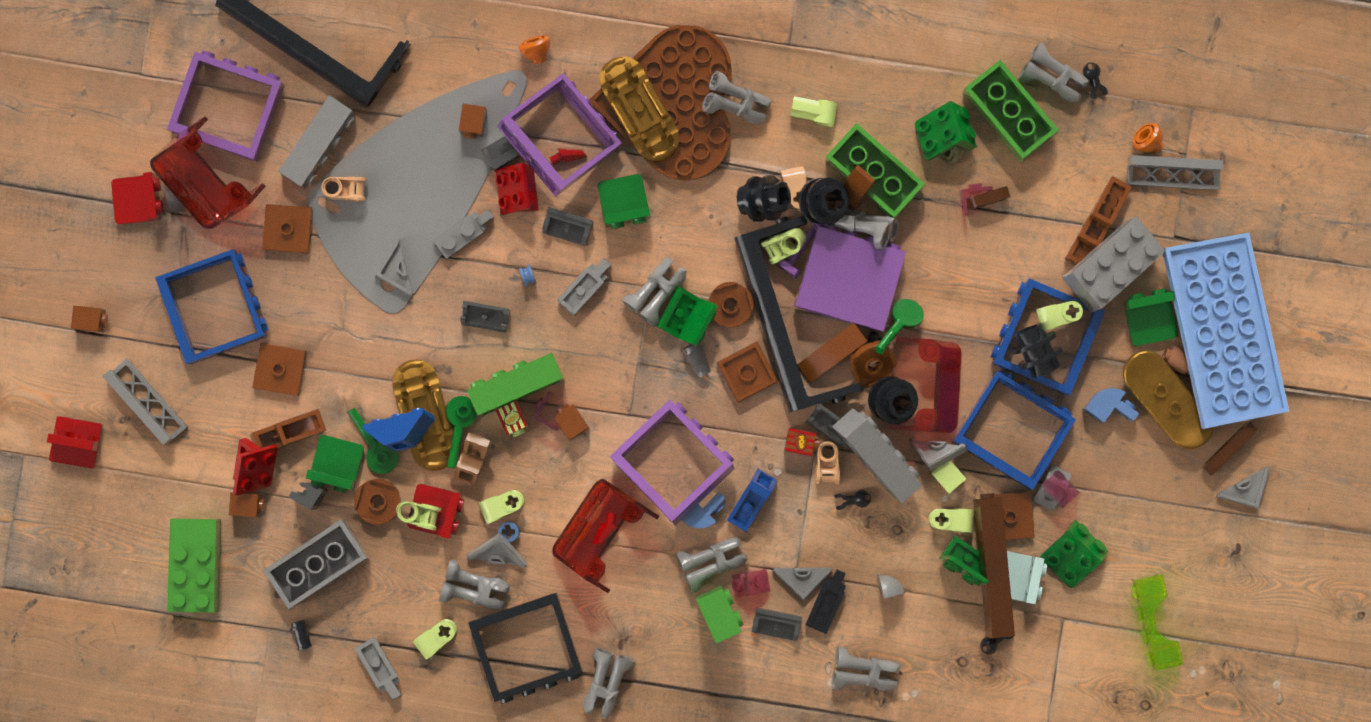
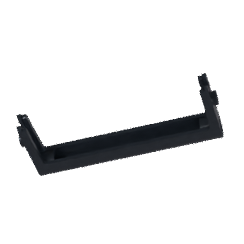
(311, 56)
(772, 321)

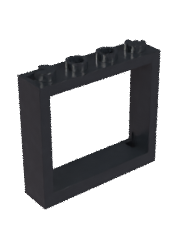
(548, 681)

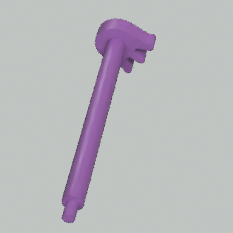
(787, 266)

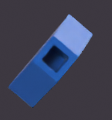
(401, 430)

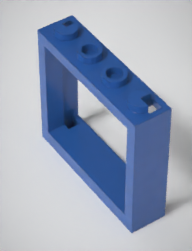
(176, 317)
(1008, 330)
(1043, 402)

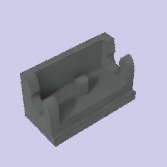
(500, 153)
(567, 226)
(485, 316)
(822, 422)
(311, 496)
(776, 624)

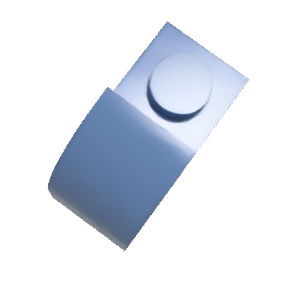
(1106, 401)
(700, 517)

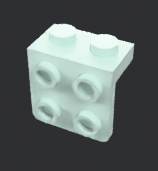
(1025, 576)

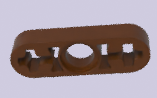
(1231, 446)

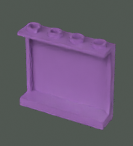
(850, 278)

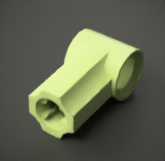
(820, 112)

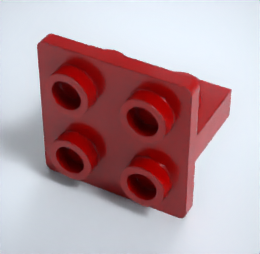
(516, 189)
(75, 442)
(253, 467)

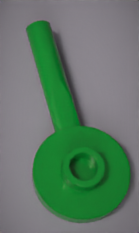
(905, 314)
(459, 414)
(379, 457)

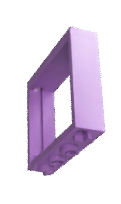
(248, 72)
(533, 156)
(708, 441)

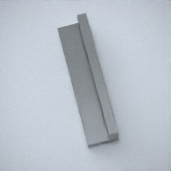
(1174, 164)
(139, 408)

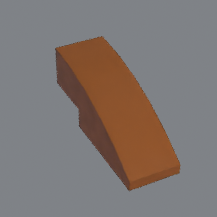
(858, 186)
(832, 352)
(290, 430)

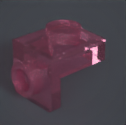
(750, 583)

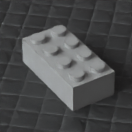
(1113, 264)
(878, 454)
(316, 563)

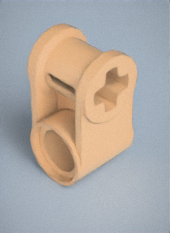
(795, 180)
(346, 188)
(827, 465)

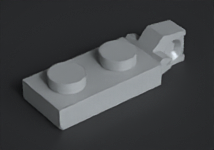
(462, 233)
(584, 287)
(379, 667)

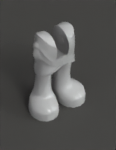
(1033, 72)
(715, 102)
(880, 227)
(667, 286)
(715, 551)
(483, 584)
(620, 666)
(843, 678)

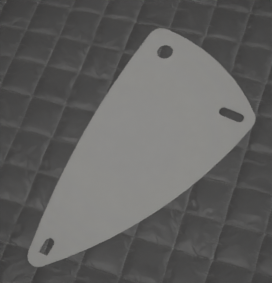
(415, 187)

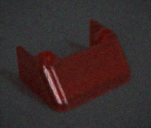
(196, 183)
(947, 386)
(575, 543)

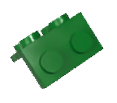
(944, 130)
(623, 201)
(687, 316)
(1150, 317)
(335, 463)
(1074, 554)
(963, 559)

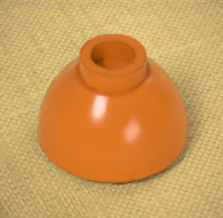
(535, 48)
(1148, 138)

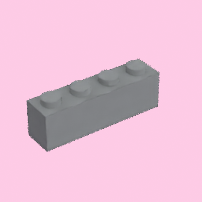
(317, 142)

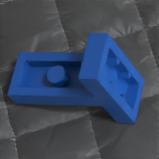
(752, 500)

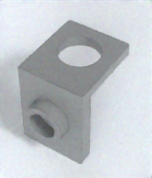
(1042, 496)

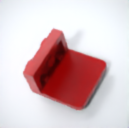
(137, 199)
(447, 500)

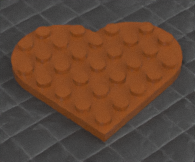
(680, 70)

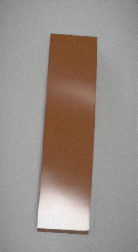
(1099, 220)

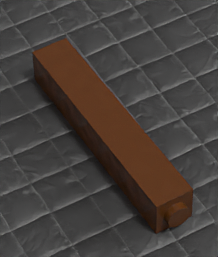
(994, 566)

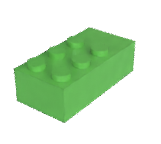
(1010, 111)
(894, 183)
(514, 385)
(194, 565)
(719, 614)

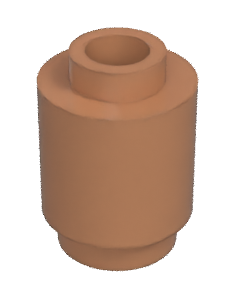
(1176, 359)

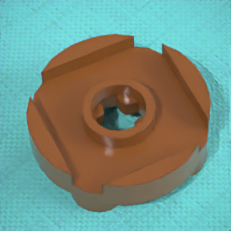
(736, 293)
(864, 356)
(366, 508)

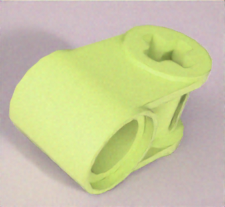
(780, 246)
(1055, 315)
(497, 506)
(420, 514)
(955, 519)
(433, 640)

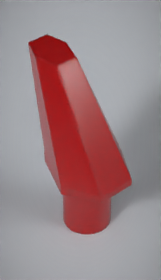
(567, 155)
(606, 529)

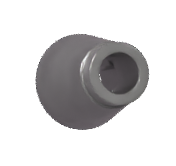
(697, 359)

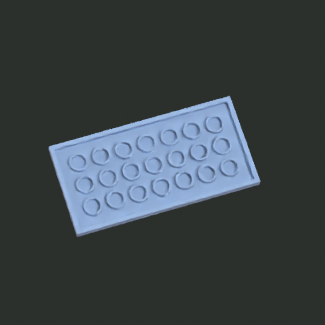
(1225, 330)

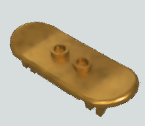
(639, 108)
(418, 387)
(1165, 399)

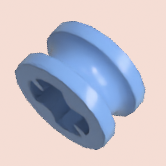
(527, 275)
(513, 526)

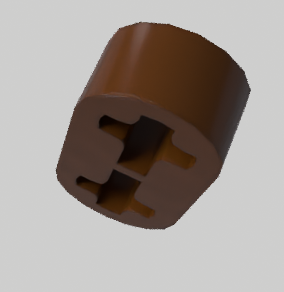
(988, 198)

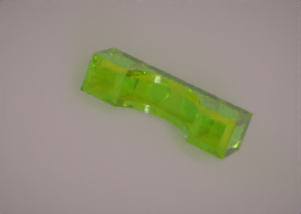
(1149, 594)

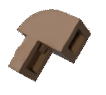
(472, 459)

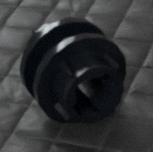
(763, 198)
(823, 200)
(1037, 350)
(893, 400)

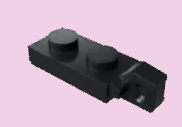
(827, 603)

